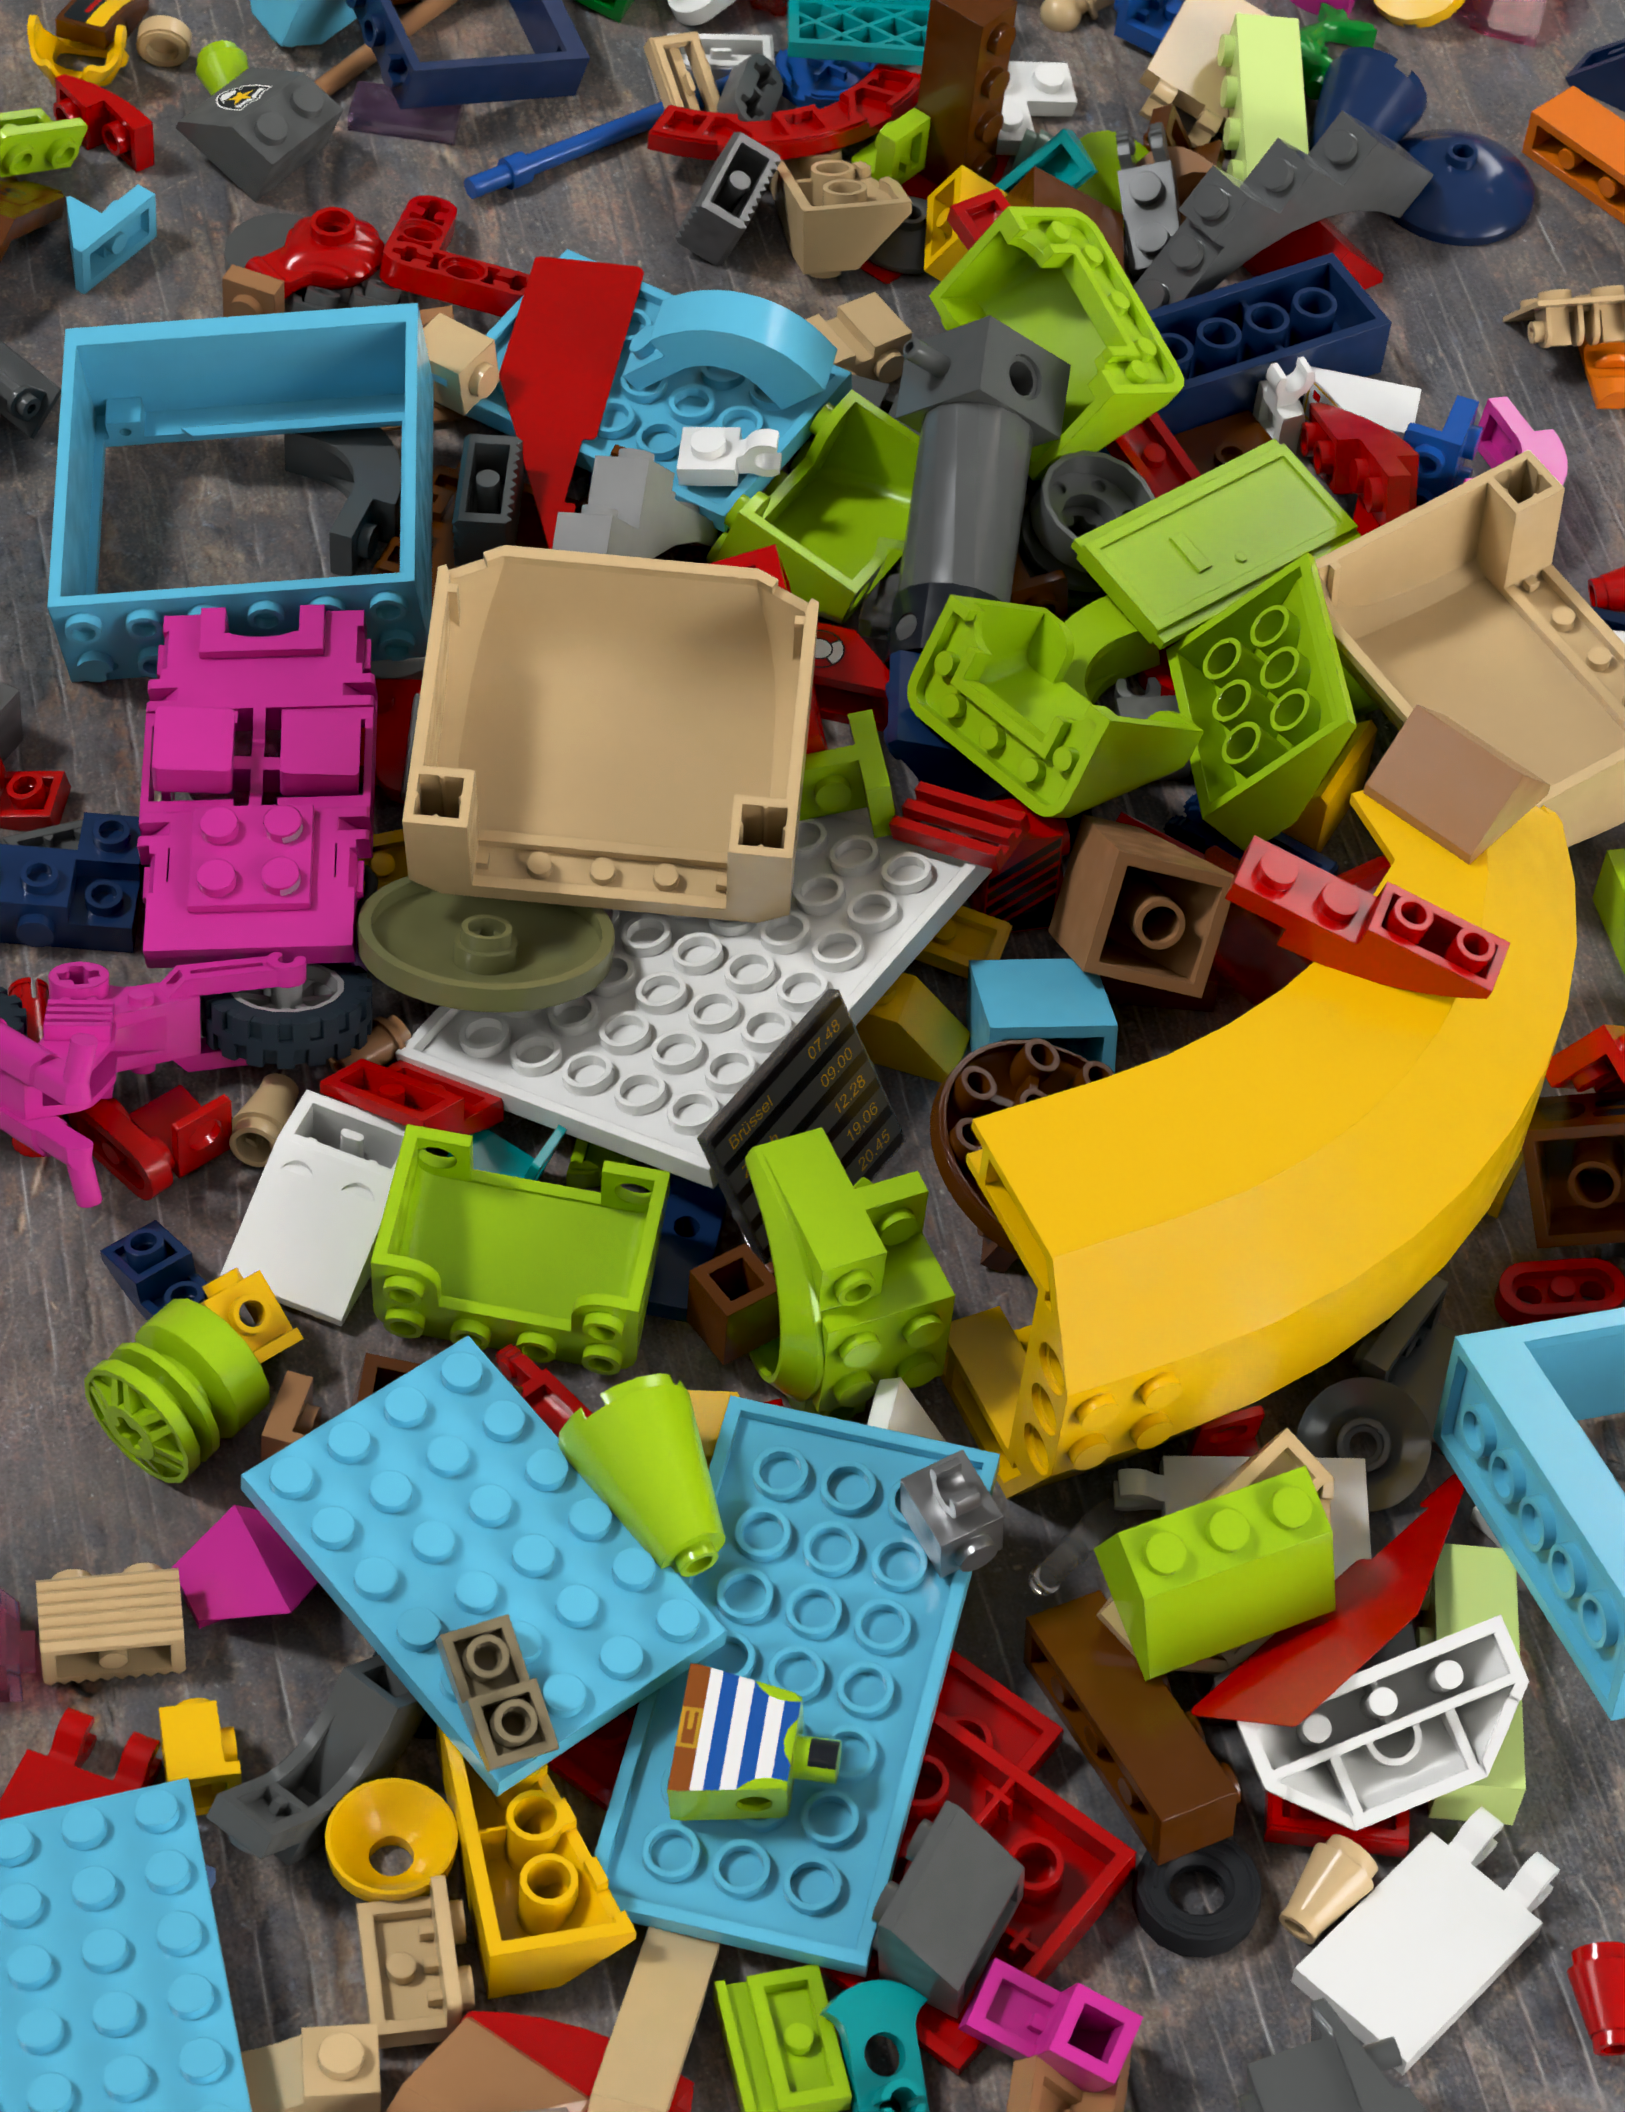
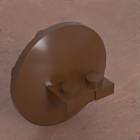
(985, 1083)

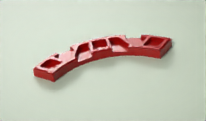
(796, 132)

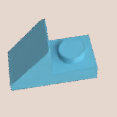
(108, 238)

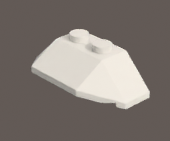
(1397, 1730)

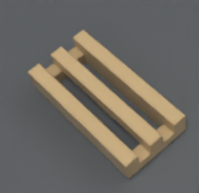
(665, 51)

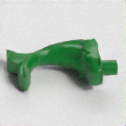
(1332, 27)

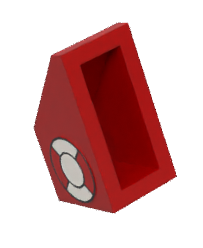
(848, 676)

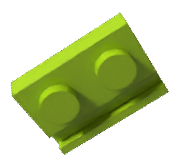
(779, 2043)

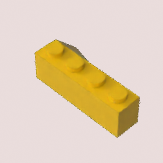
(528, 1881)

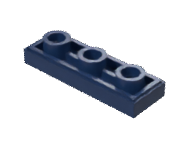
(687, 1240)

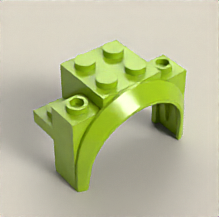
(850, 1276)

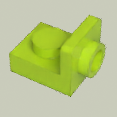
(898, 148)

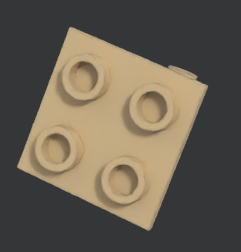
(1567, 320)

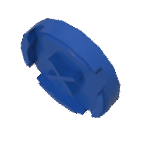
(818, 80)

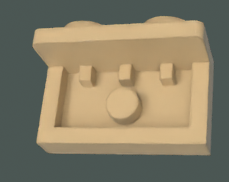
(412, 1966)

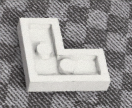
(1033, 91)

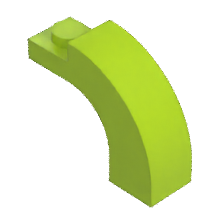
(1105, 649)

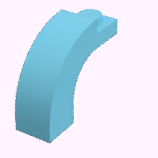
(735, 333)

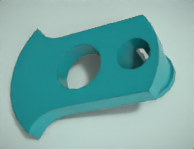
(887, 2011)

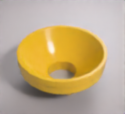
(386, 1815)

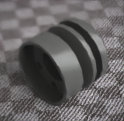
(1071, 500)

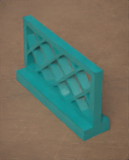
(845, 25)

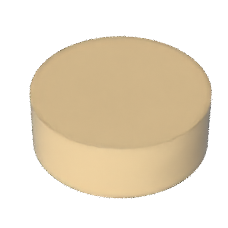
(163, 41)

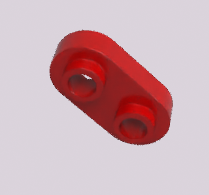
(124, 1149)
(1558, 1289)

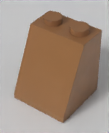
(1140, 908)

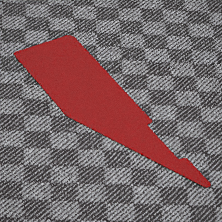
(564, 367)
(1373, 1604)

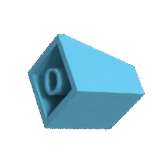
(1041, 1001)

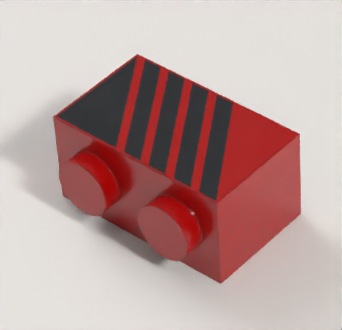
(1031, 877)

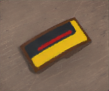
(96, 20)

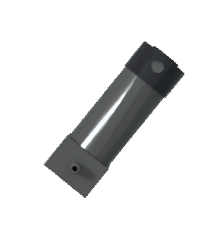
(980, 409)

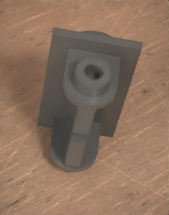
(24, 392)

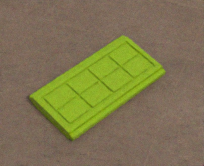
(1212, 541)

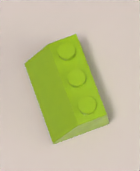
(1222, 1572)

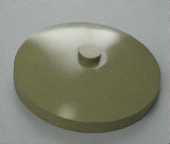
(483, 949)

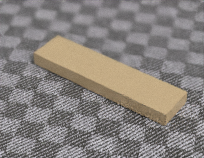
(655, 2024)

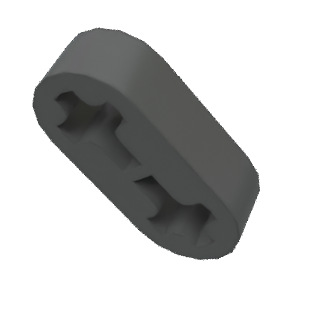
(752, 89)

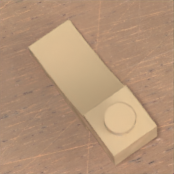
(317, 2071)

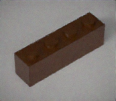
(965, 84)
(1131, 1731)

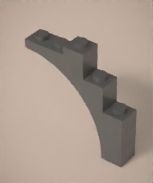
(1285, 191)

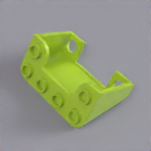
(833, 507)
(516, 1256)

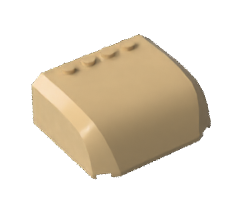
(1479, 625)
(612, 735)

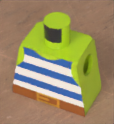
(742, 1749)

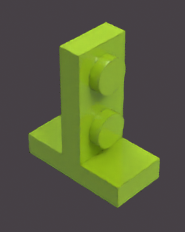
(850, 778)

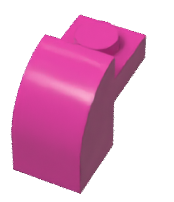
(1069, 2030)

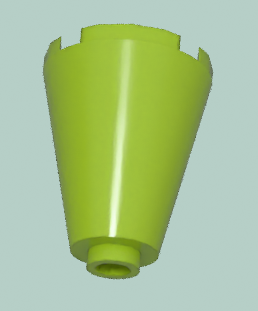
(650, 1470)

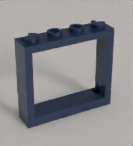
(549, 73)

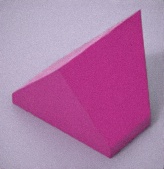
(241, 1571)

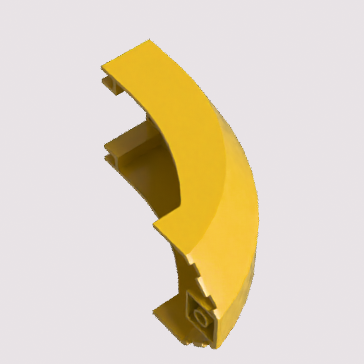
(1265, 1184)

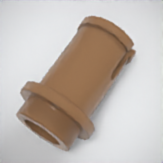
(385, 1039)

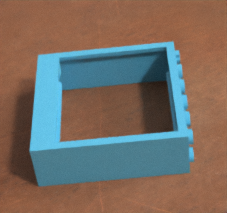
(234, 383)
(1540, 1481)

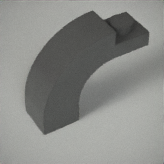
(367, 472)
(350, 1744)

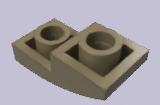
(496, 1694)

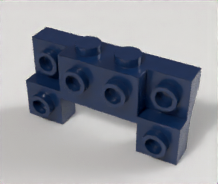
(78, 895)

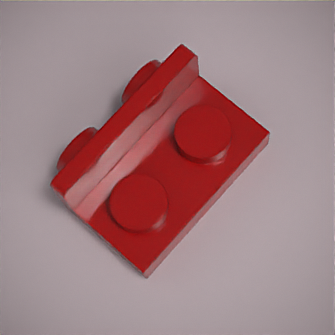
(1591, 1061)

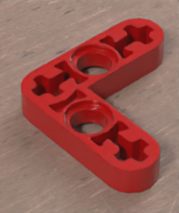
(419, 263)

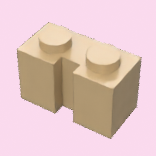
(867, 338)

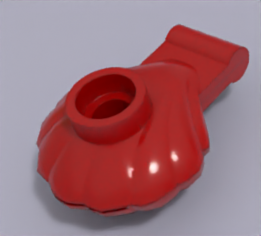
(324, 251)

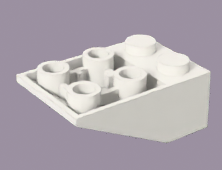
(319, 1207)

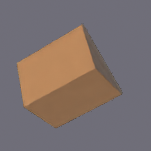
(1452, 784)

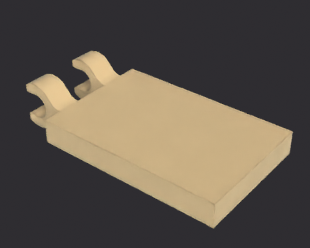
(1187, 65)

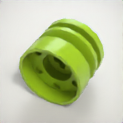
(177, 1390)

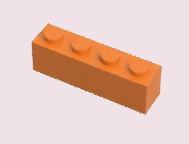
(1581, 147)

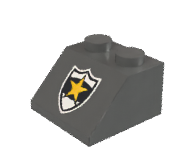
(262, 127)

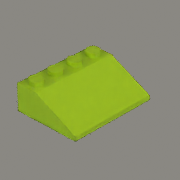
(1269, 704)

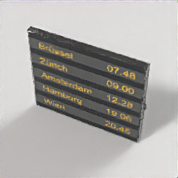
(807, 1083)

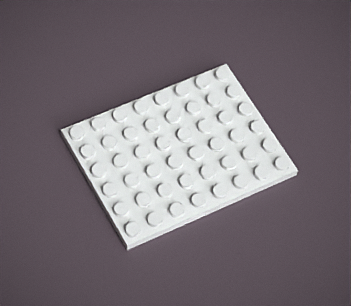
(705, 998)

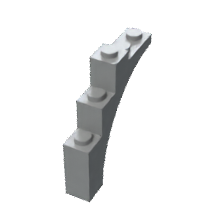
(632, 511)

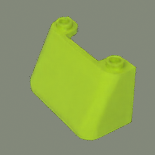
(1066, 291)
(1000, 698)

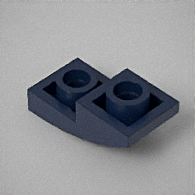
(153, 1269)

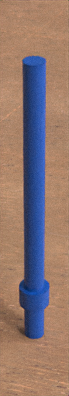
(520, 168)

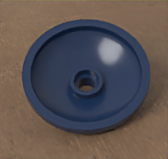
(1475, 193)

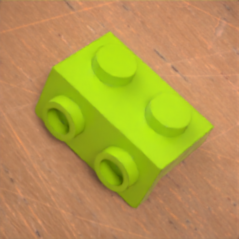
(36, 143)

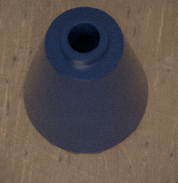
(1370, 90)

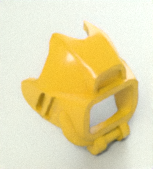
(47, 47)

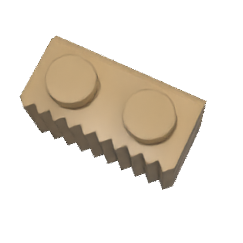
(110, 1624)

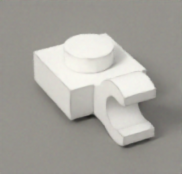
(1278, 402)
(719, 454)

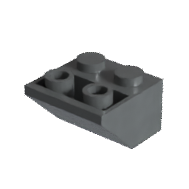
(947, 1909)

